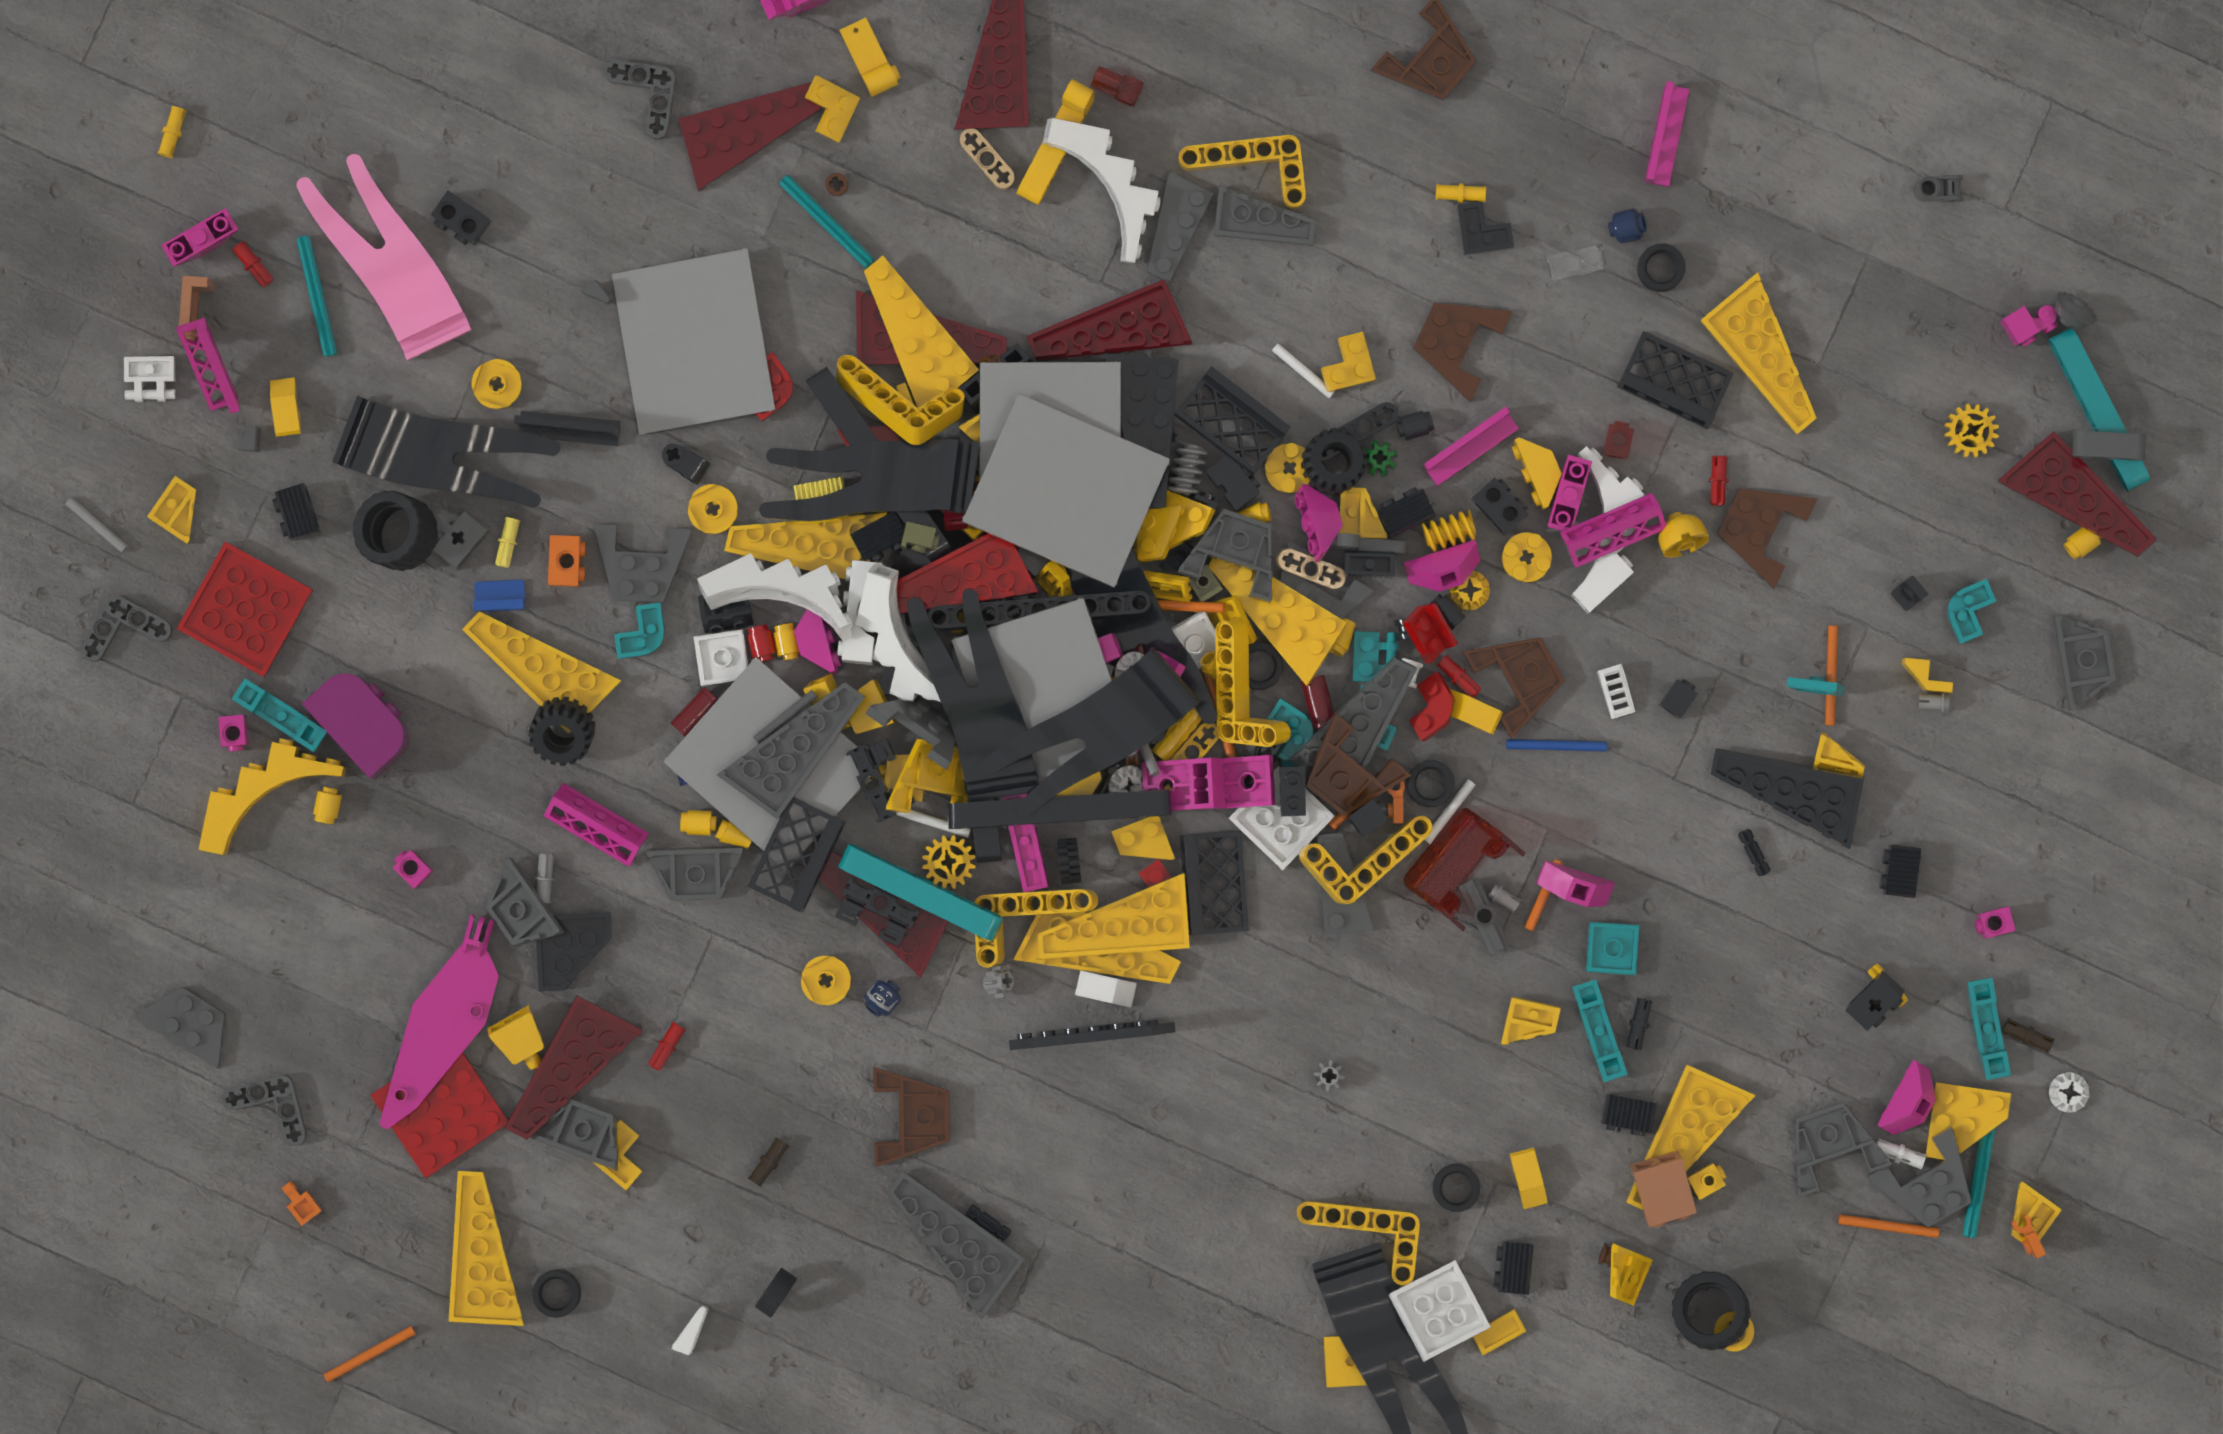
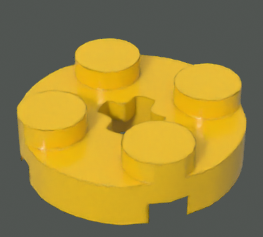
(504, 396)
(1274, 468)
(708, 522)
(1539, 563)
(812, 975)

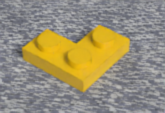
(838, 107)
(1356, 366)
(627, 1170)

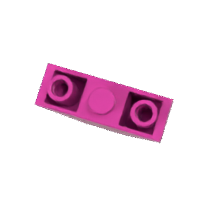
(200, 238)
(1569, 493)
(1319, 519)
(1443, 568)
(816, 642)
(1575, 885)
(1910, 1100)

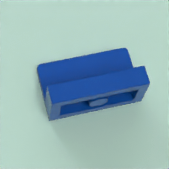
(499, 596)

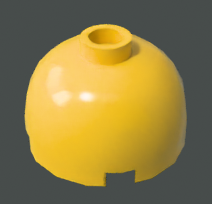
(1682, 533)

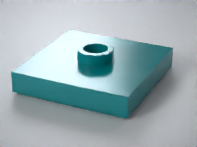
(1816, 685)
(1612, 948)

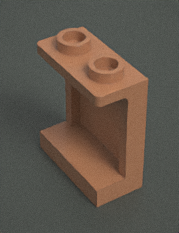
(190, 300)
(1663, 1189)

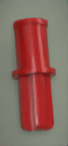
(252, 264)
(1718, 480)
(1459, 676)
(666, 1046)

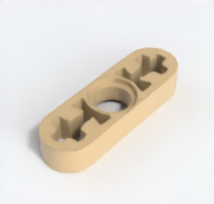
(1003, 169)
(1291, 568)

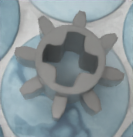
(998, 982)
(1324, 1070)

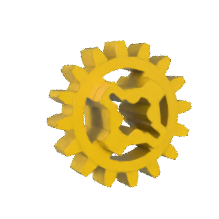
(1978, 440)
(937, 864)

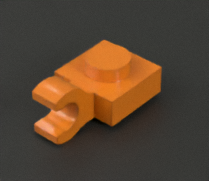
(1396, 807)
(302, 1206)
(2032, 1243)

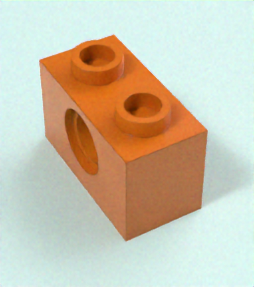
(558, 548)

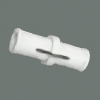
(1900, 1153)

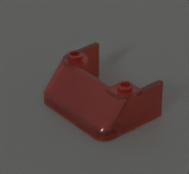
(1453, 858)

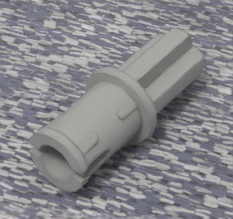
(544, 876)

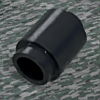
(1415, 425)
(1450, 610)

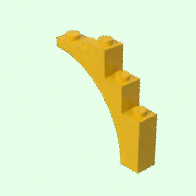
(283, 766)

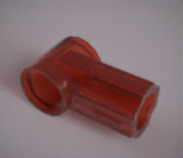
(1123, 88)

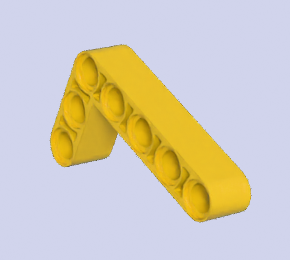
(1075, 106)
(1252, 157)
(893, 409)
(1233, 691)
(1369, 864)
(1024, 907)
(1370, 1225)

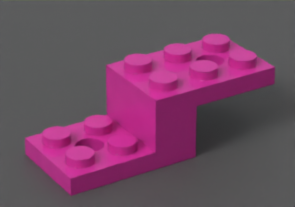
(1215, 782)

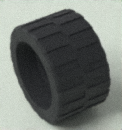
(370, 522)
(1692, 1286)

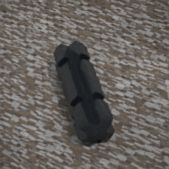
(1754, 852)
(988, 1222)

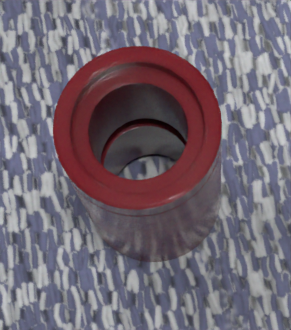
(1318, 701)
(694, 711)

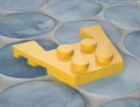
(927, 775)

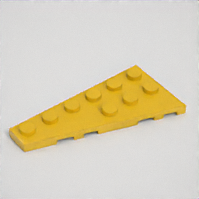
(922, 345)
(802, 542)
(1291, 622)
(539, 667)
(1136, 923)
(1142, 965)
(480, 1273)

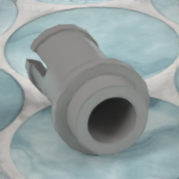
(1936, 702)
(1503, 898)

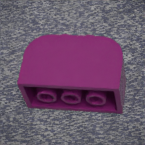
(360, 722)

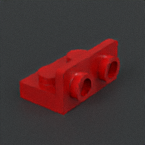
(1429, 631)

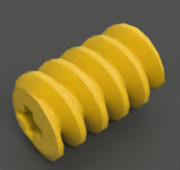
(1449, 531)

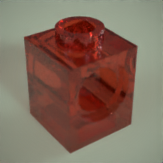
(1610, 448)

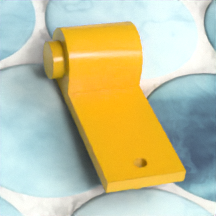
(869, 57)

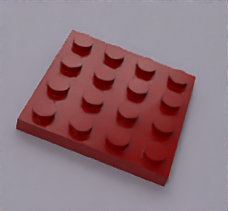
(244, 609)
(449, 1119)

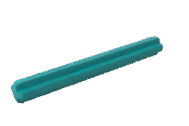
(826, 221)
(316, 296)
(1978, 1185)

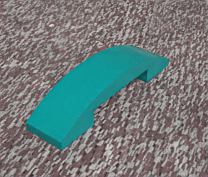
(280, 715)
(1987, 1028)
(1599, 1030)

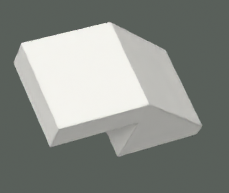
(1105, 989)

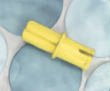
(507, 542)

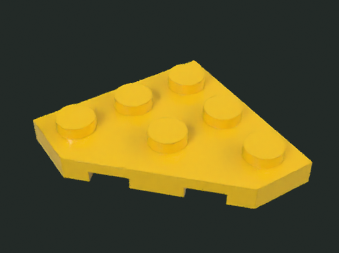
(1190, 524)
(1970, 1113)

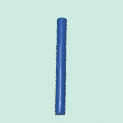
(1556, 745)

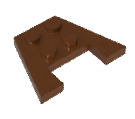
(1440, 61)
(1448, 336)
(1752, 523)
(1527, 670)
(1342, 779)
(922, 1116)

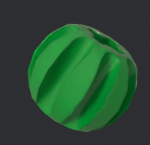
(1385, 454)

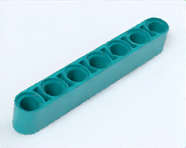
(2095, 401)
(920, 892)

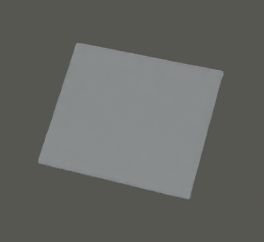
(693, 341)
(1076, 388)
(1066, 490)
(1050, 666)
(728, 734)

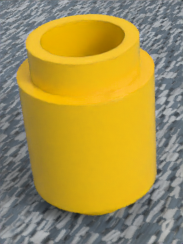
(2081, 543)
(786, 641)
(327, 805)
(698, 822)

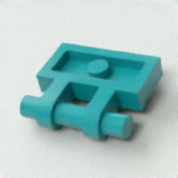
(1367, 653)

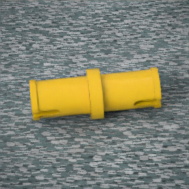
(172, 132)
(1460, 193)

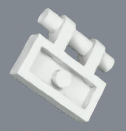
(149, 369)

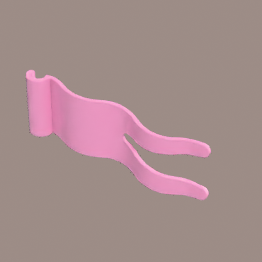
(398, 274)

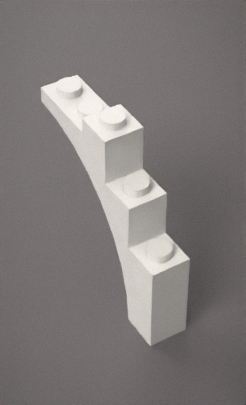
(1131, 202)
(1610, 569)
(782, 582)
(880, 614)

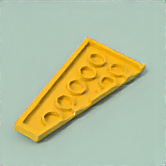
(1755, 342)
(1694, 1118)

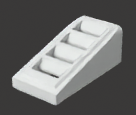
(1607, 694)
(687, 1340)

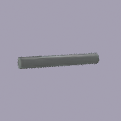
(785, 716)

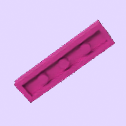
(1666, 135)
(222, 379)
(1470, 446)
(1612, 525)
(597, 820)
(1028, 853)

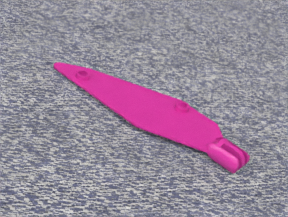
(443, 1023)

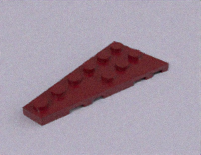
(2077, 494)

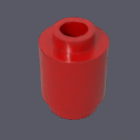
(761, 643)

